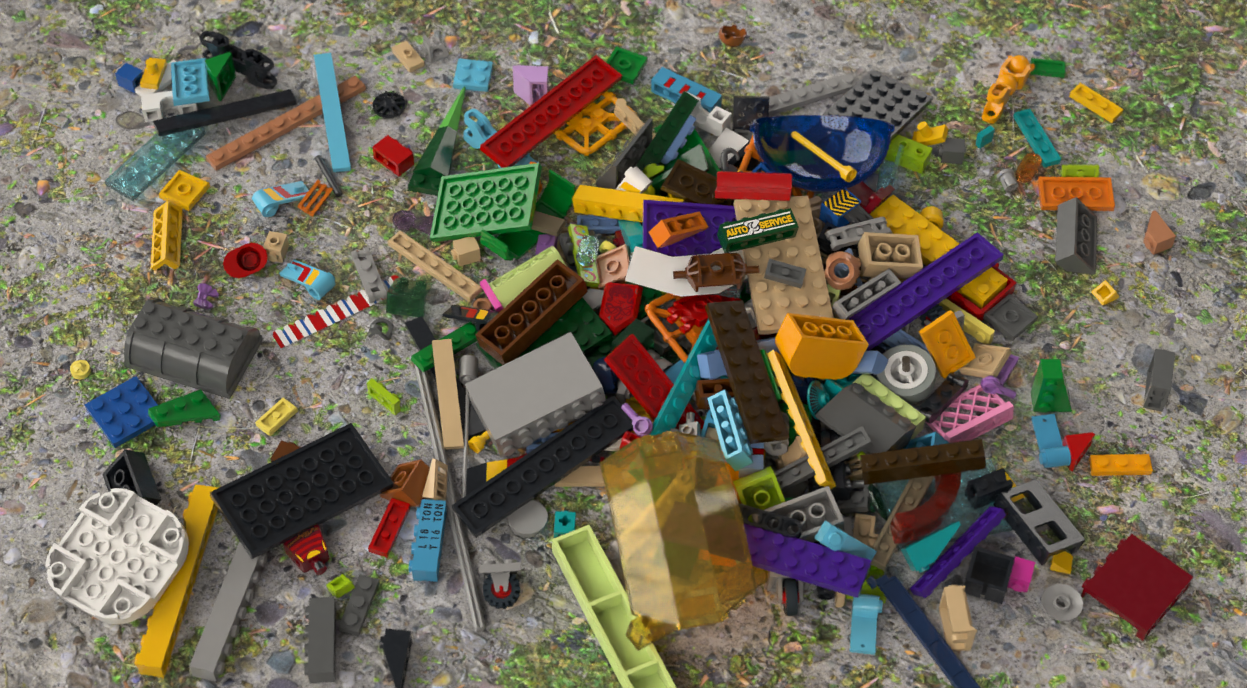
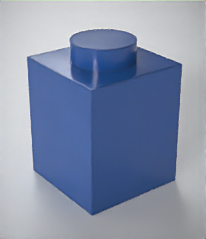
(129, 77)

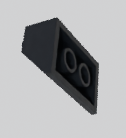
(132, 473)

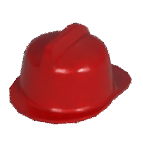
(245, 260)

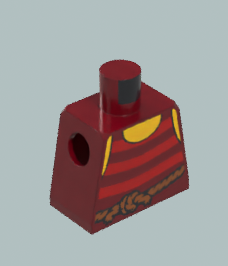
(308, 551)

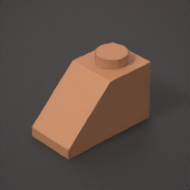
(1158, 234)

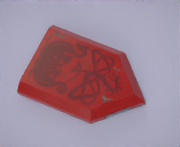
(620, 305)

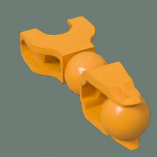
(1006, 85)

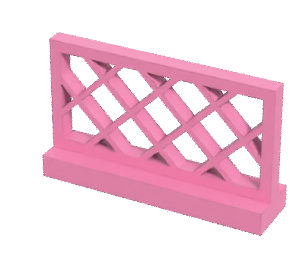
(977, 424)

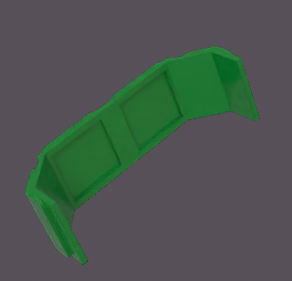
(554, 201)

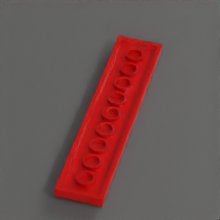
(550, 112)

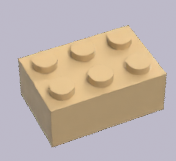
(891, 251)

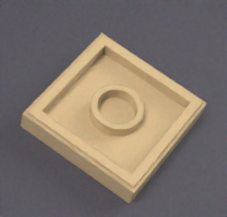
(988, 361)

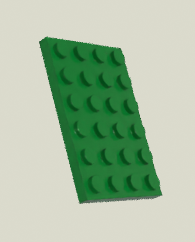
(486, 200)

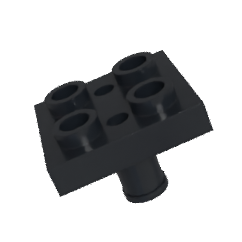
(750, 107)

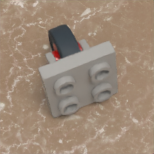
(788, 591)

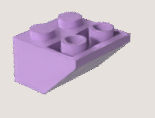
(530, 82)

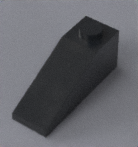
(396, 652)

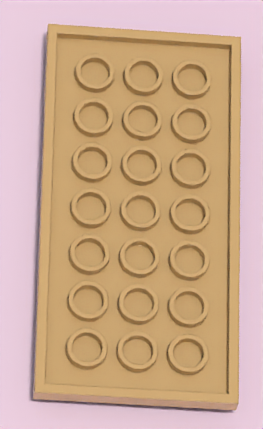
(774, 299)

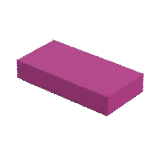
(491, 296)

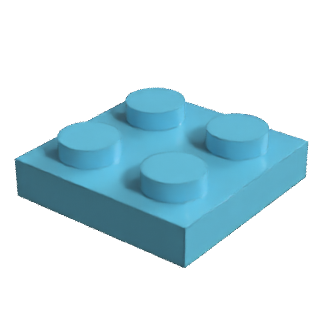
(473, 75)

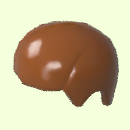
(732, 36)

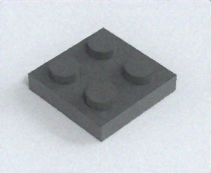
(1010, 317)

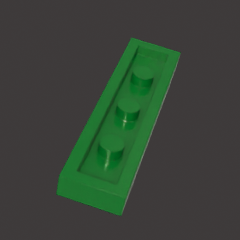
(460, 339)

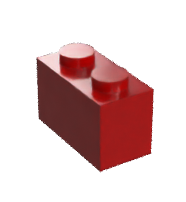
(393, 155)

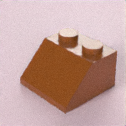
(408, 482)

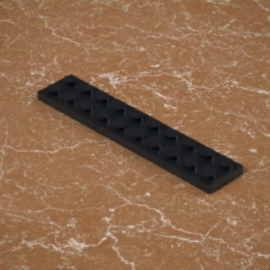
(543, 467)

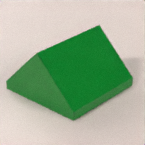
(221, 73)

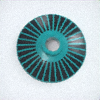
(817, 397)

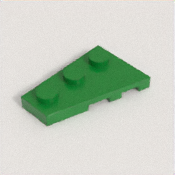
(186, 408)

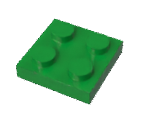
(627, 64)

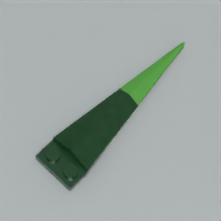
(439, 153)

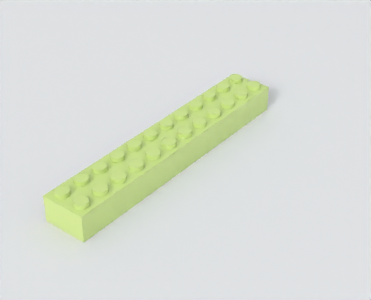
(607, 609)

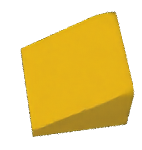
(1105, 293)
(1062, 562)

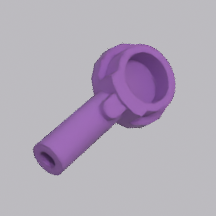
(992, 385)
(641, 425)

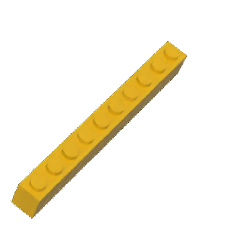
(171, 607)

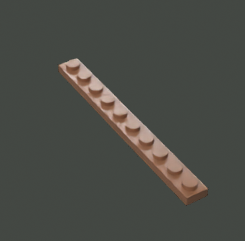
(279, 126)

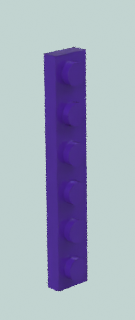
(957, 552)

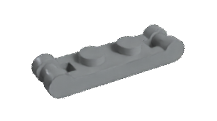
(852, 233)
(369, 275)

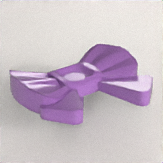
(204, 291)

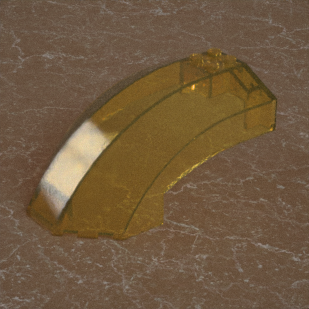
(678, 529)

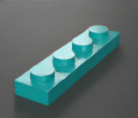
(1037, 137)

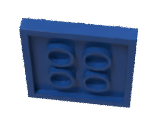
(123, 411)

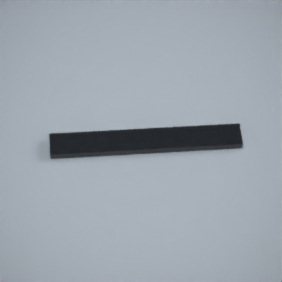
(224, 112)
(422, 338)

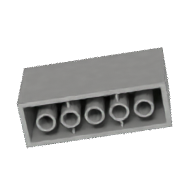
(535, 394)

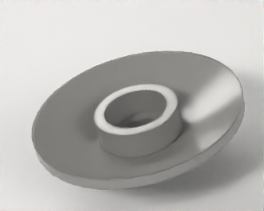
(1063, 595)

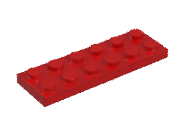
(644, 378)

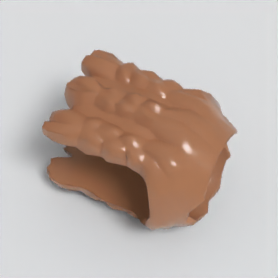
(854, 272)

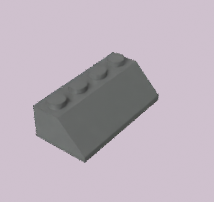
(1076, 237)

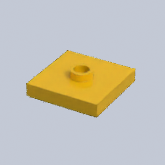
(184, 190)

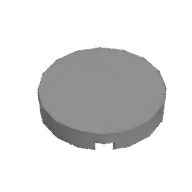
(529, 519)

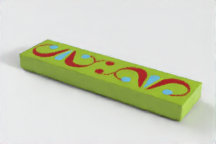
(590, 273)

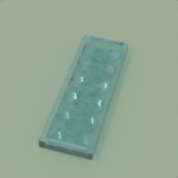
(151, 162)

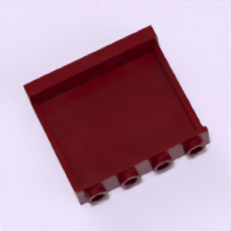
(1137, 584)

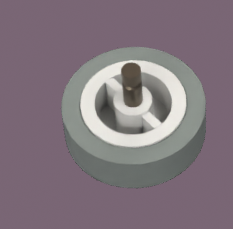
(909, 373)

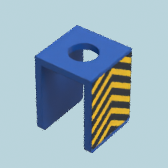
(837, 206)

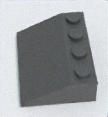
(627, 157)
(858, 408)

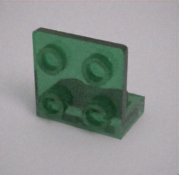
(407, 297)

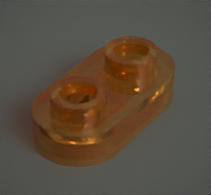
(1026, 171)

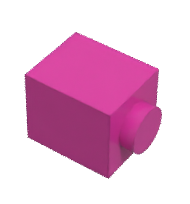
(1021, 574)

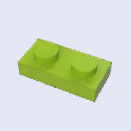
(1080, 170)
(383, 396)

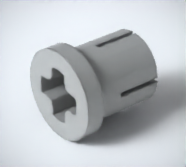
(1007, 179)

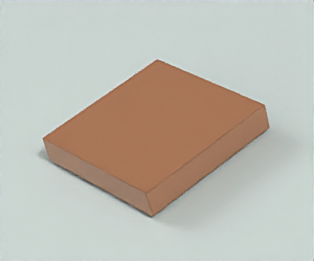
(613, 265)

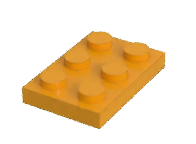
(947, 344)

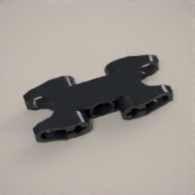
(246, 62)

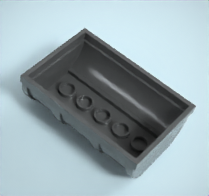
(190, 347)

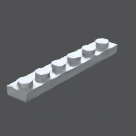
(811, 93)

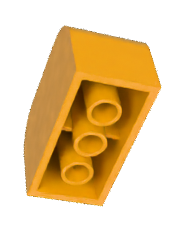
(820, 346)

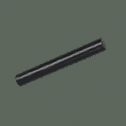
(323, 167)

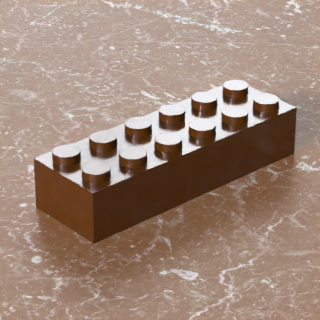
(531, 313)

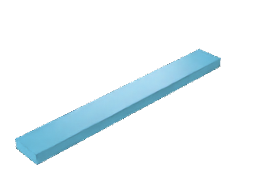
(332, 112)

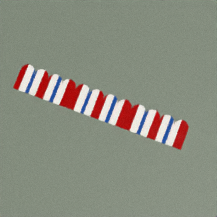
(326, 318)

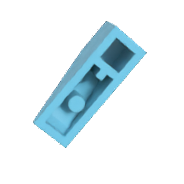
(839, 540)

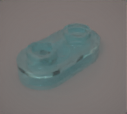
(587, 250)

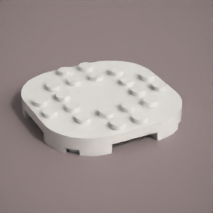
(117, 556)

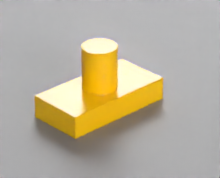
(153, 73)
(930, 136)

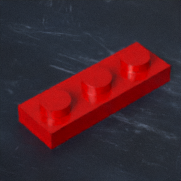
(389, 527)

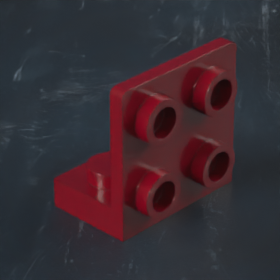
(869, 199)

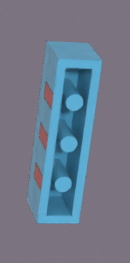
(672, 85)

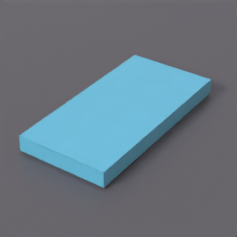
(190, 82)

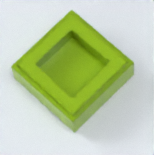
(340, 586)

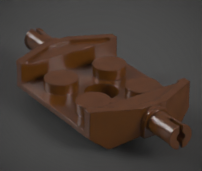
(700, 271)

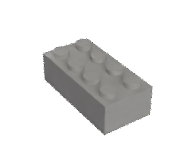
(810, 511)

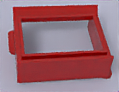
(975, 311)

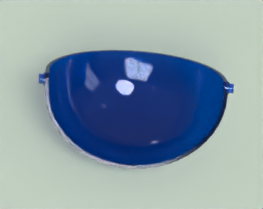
(847, 139)

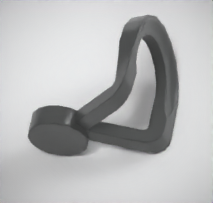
(376, 329)

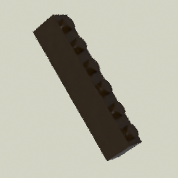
(923, 461)

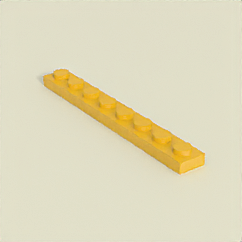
(803, 426)

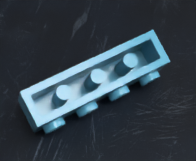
(730, 430)

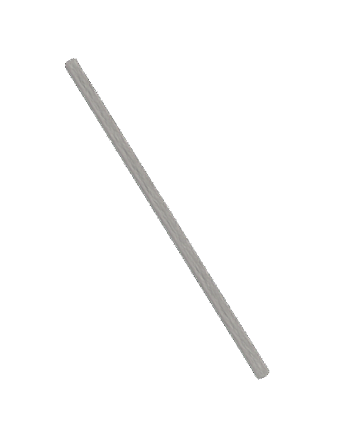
(455, 521)

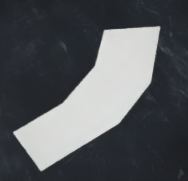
(657, 269)

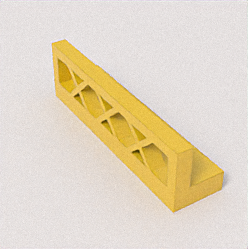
(169, 236)

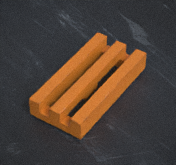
(317, 184)

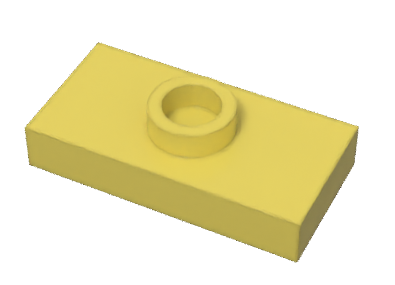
(276, 416)

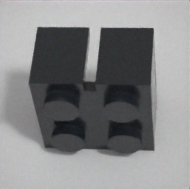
(988, 574)

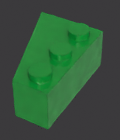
(1050, 388)

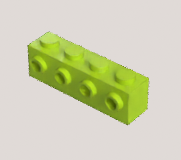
(915, 155)

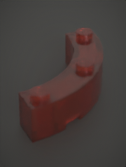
(927, 517)

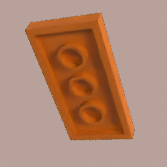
(1092, 191)

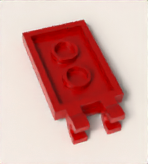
(693, 310)

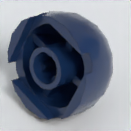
(606, 376)

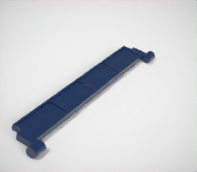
(924, 631)

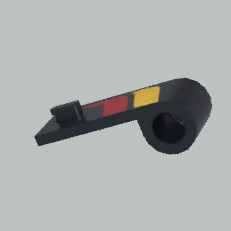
(477, 315)

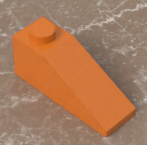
(677, 228)

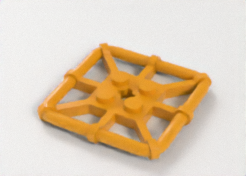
(587, 126)

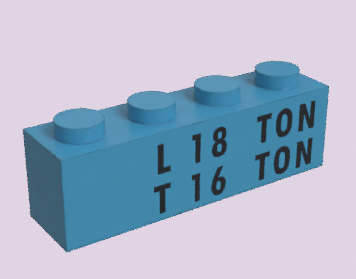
(429, 540)

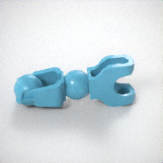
(482, 131)

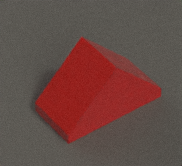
(1078, 446)

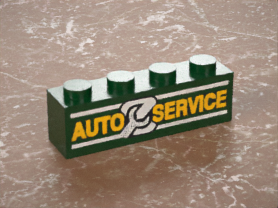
(757, 230)

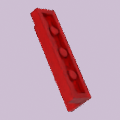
(754, 186)

